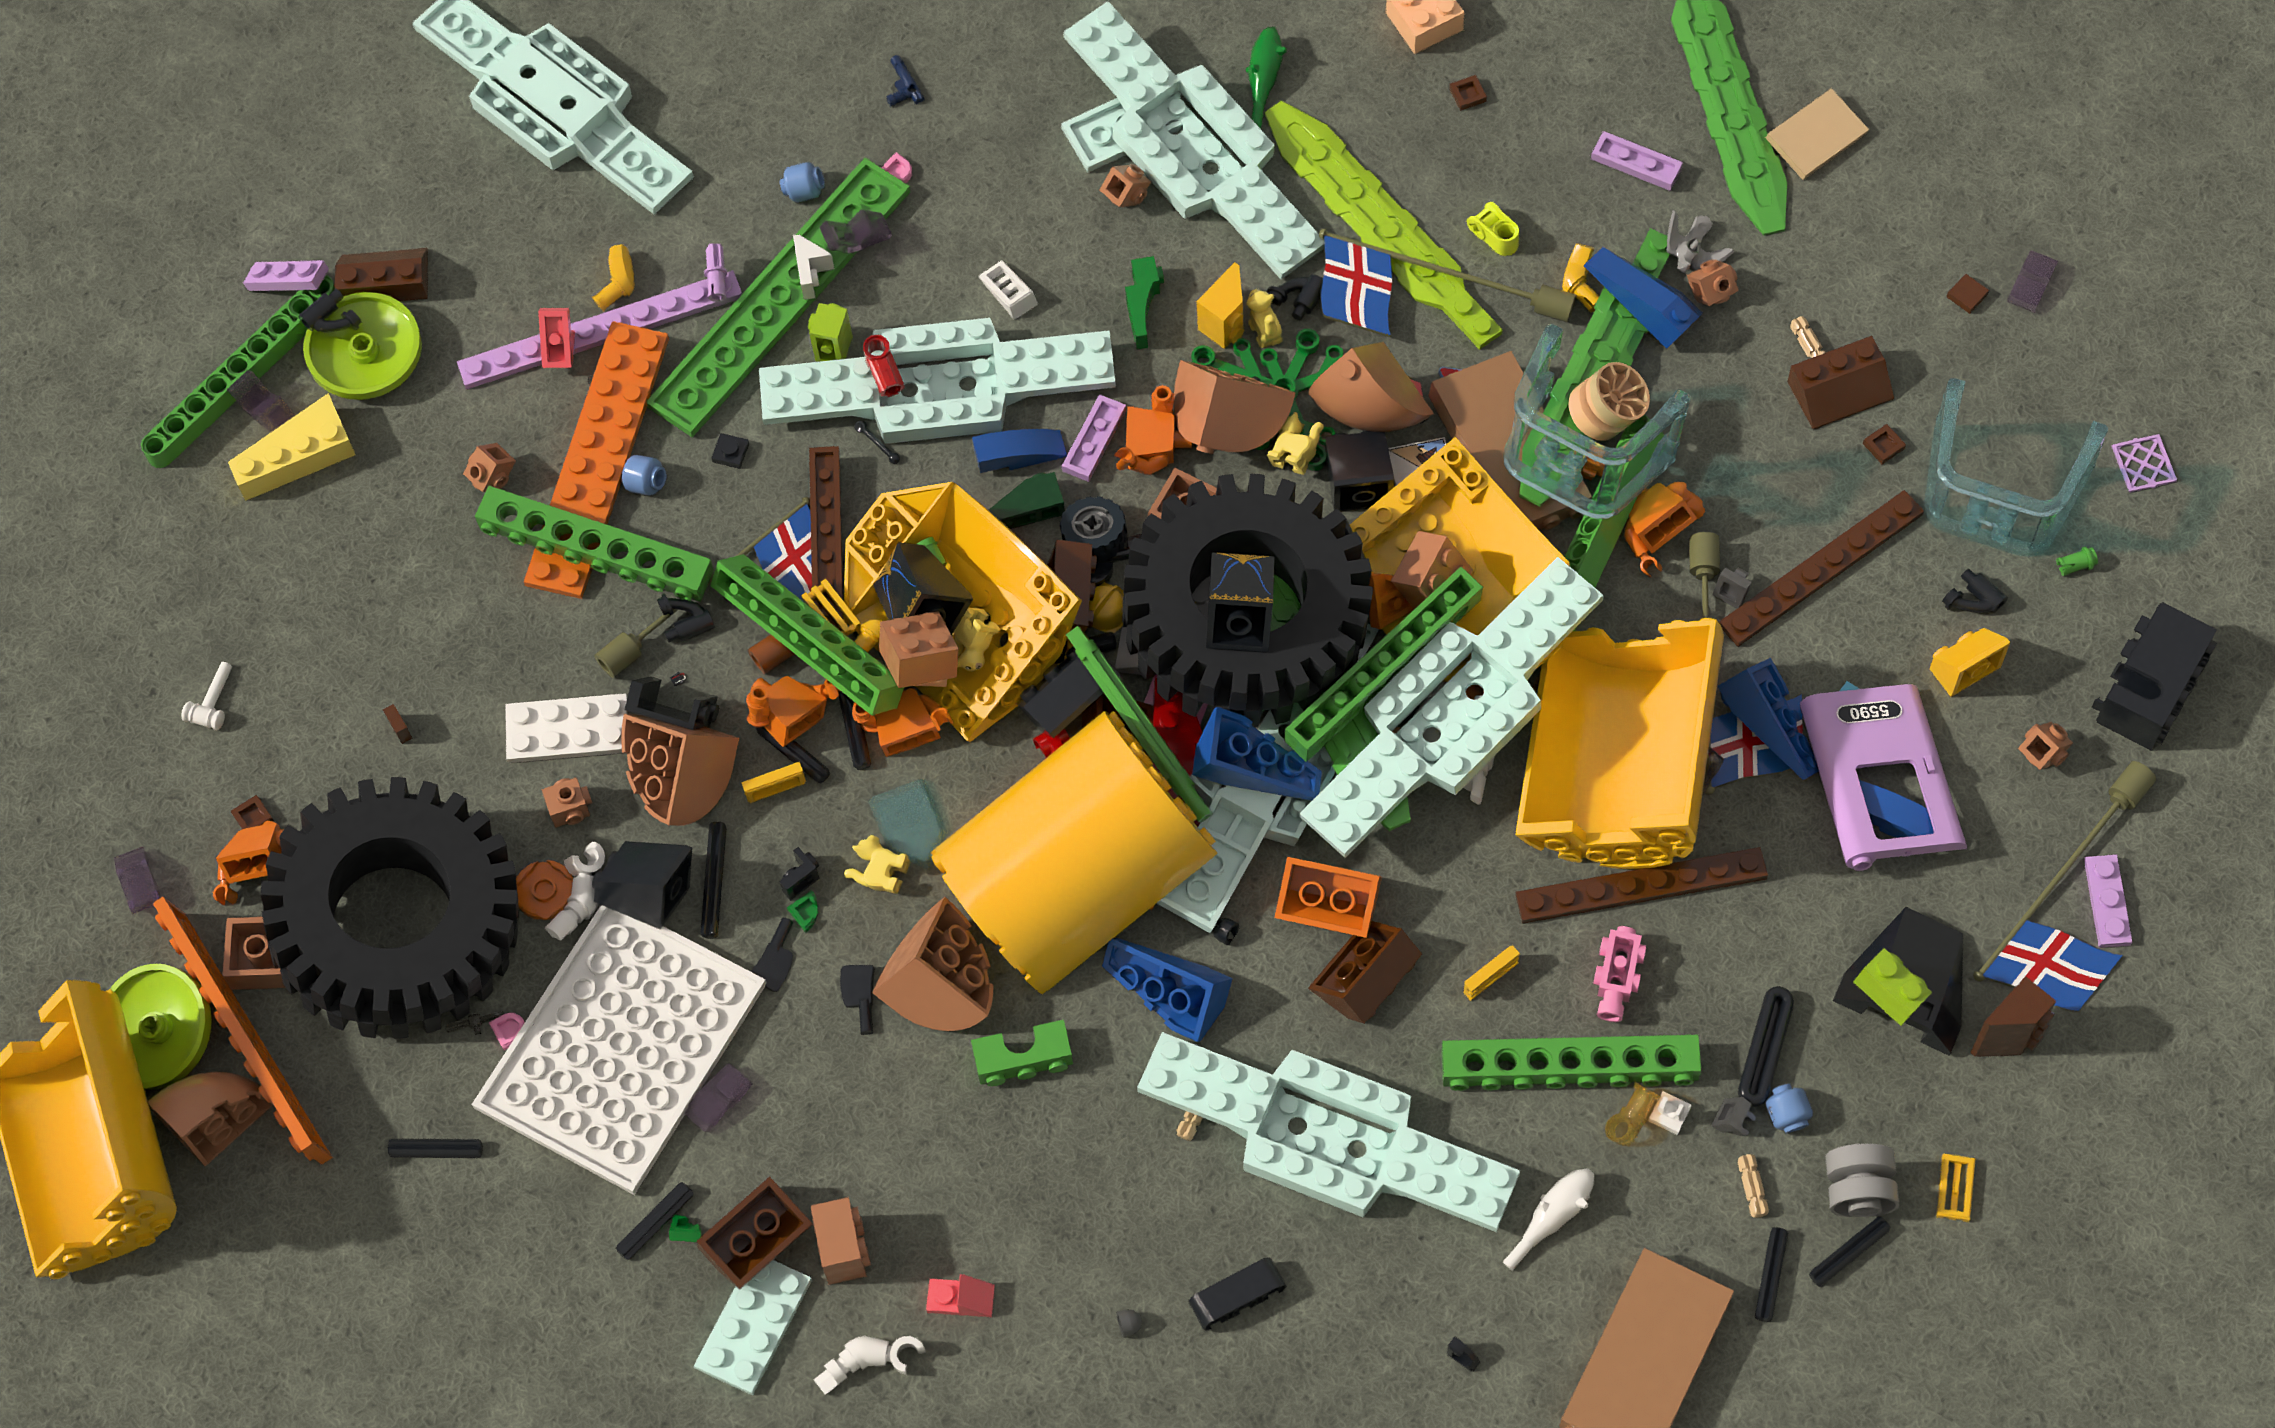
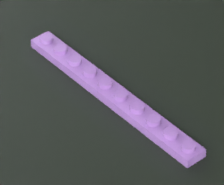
(594, 330)

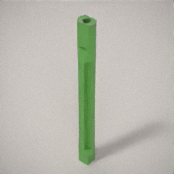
(1138, 722)

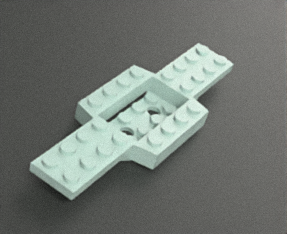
(563, 71)
(1176, 161)
(940, 406)
(1469, 728)
(1238, 826)
(1318, 1159)

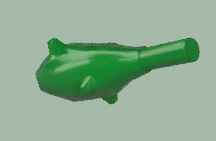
(1263, 69)

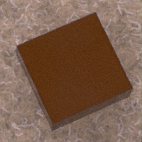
(1468, 92)
(1967, 293)
(1884, 444)
(397, 724)
(251, 813)

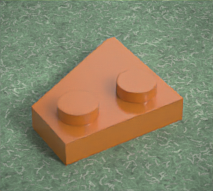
(1386, 601)

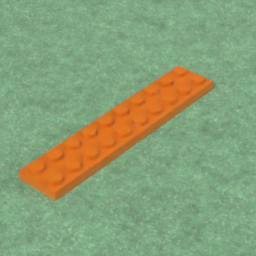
(601, 446)
(243, 1034)

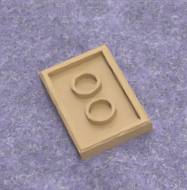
(1817, 134)

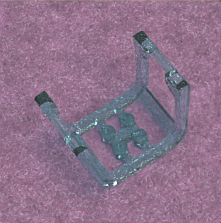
(1528, 400)
(2052, 511)

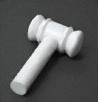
(206, 714)

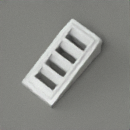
(1019, 302)

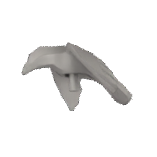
(1688, 248)

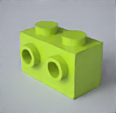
(830, 332)
(1893, 986)

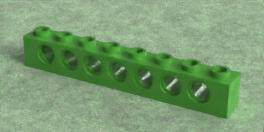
(500, 504)
(807, 634)
(1381, 664)
(1584, 1050)

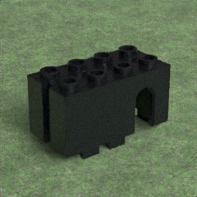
(2156, 676)

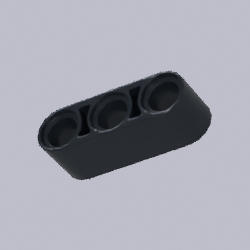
(1237, 1292)

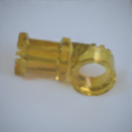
(1633, 1114)

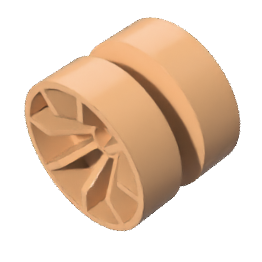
(1609, 401)

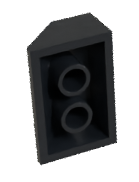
(1060, 695)

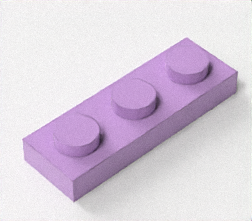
(1636, 160)
(286, 275)
(1094, 438)
(2108, 901)

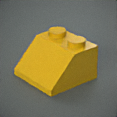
(1222, 309)
(1969, 660)

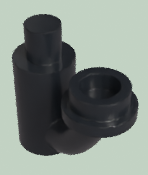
(1306, 299)
(316, 314)
(1984, 590)
(689, 627)

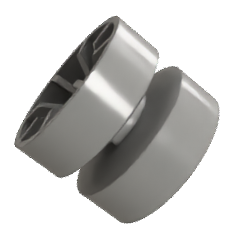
(1862, 1180)

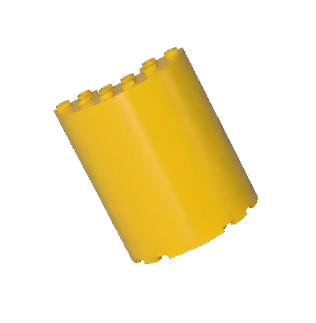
(1622, 746)
(1073, 852)
(81, 1136)

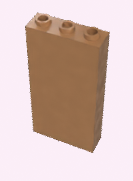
(1480, 413)
(1649, 1348)

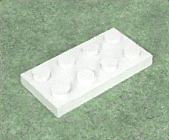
(564, 728)

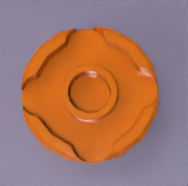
(552, 889)

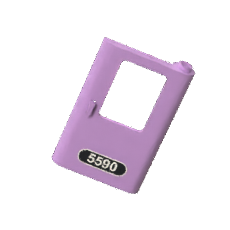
(1876, 730)

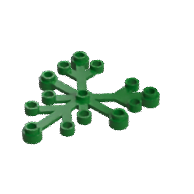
(1288, 381)

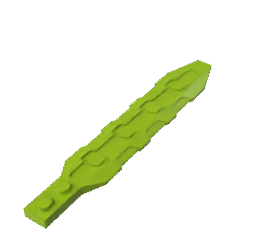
(1376, 217)

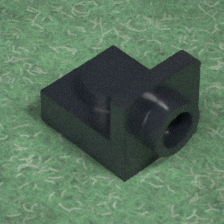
(801, 877)

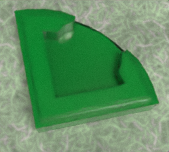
(804, 911)
(683, 1230)

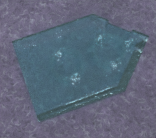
(909, 821)

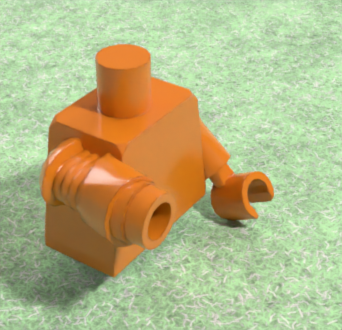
(1151, 435)
(1659, 517)
(788, 706)
(906, 727)
(245, 858)

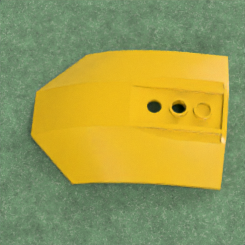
(1460, 501)
(996, 570)

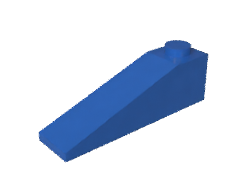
(1651, 301)
(1760, 703)
(1245, 758)
(1176, 989)

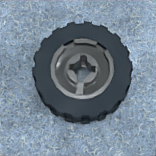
(1105, 518)

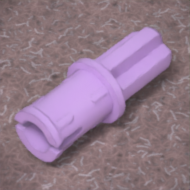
(715, 272)

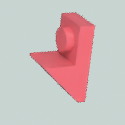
(556, 337)
(961, 1297)

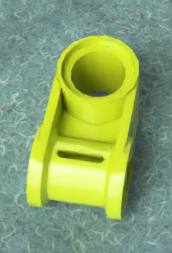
(1492, 226)

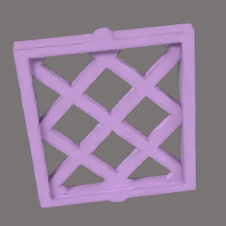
(2164, 458)

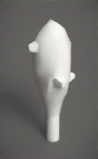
(1554, 1211)

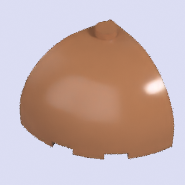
(1369, 391)
(1227, 409)
(677, 768)
(938, 973)
(209, 1111)

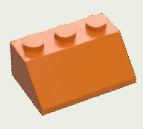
(1327, 897)

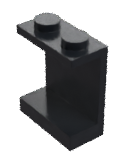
(643, 699)

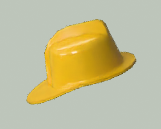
(1107, 608)

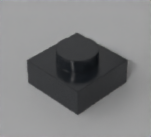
(730, 450)

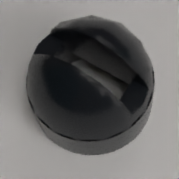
(1225, 926)

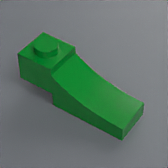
(1139, 296)

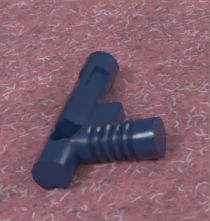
(904, 84)

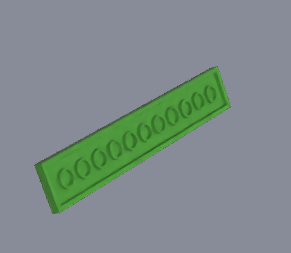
(767, 307)

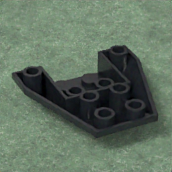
(1926, 951)

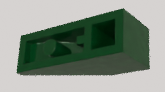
(1031, 502)

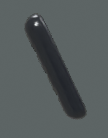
(1766, 1045)

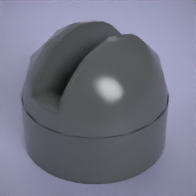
(1129, 1322)

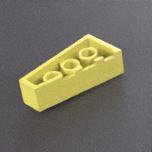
(293, 450)

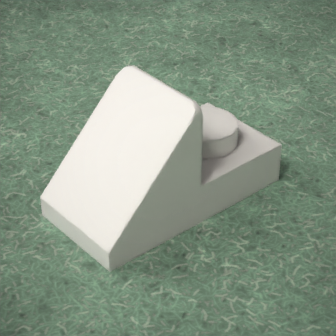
(810, 261)

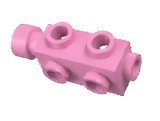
(1618, 969)

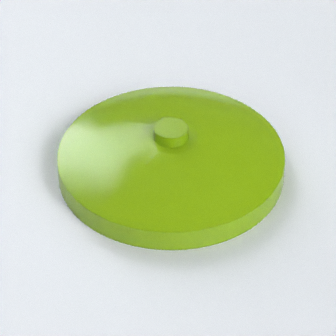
(372, 357)
(165, 1022)

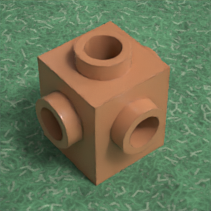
(1125, 185)
(1713, 282)
(489, 467)
(2046, 745)
(567, 802)

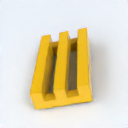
(817, 592)
(774, 782)
(1491, 972)
(1953, 1214)

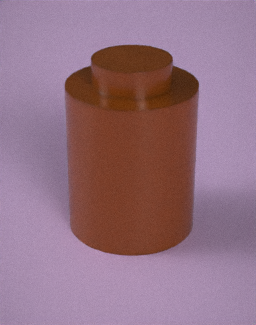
(769, 653)

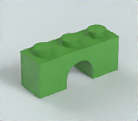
(997, 1063)

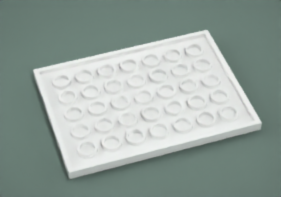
(619, 1046)

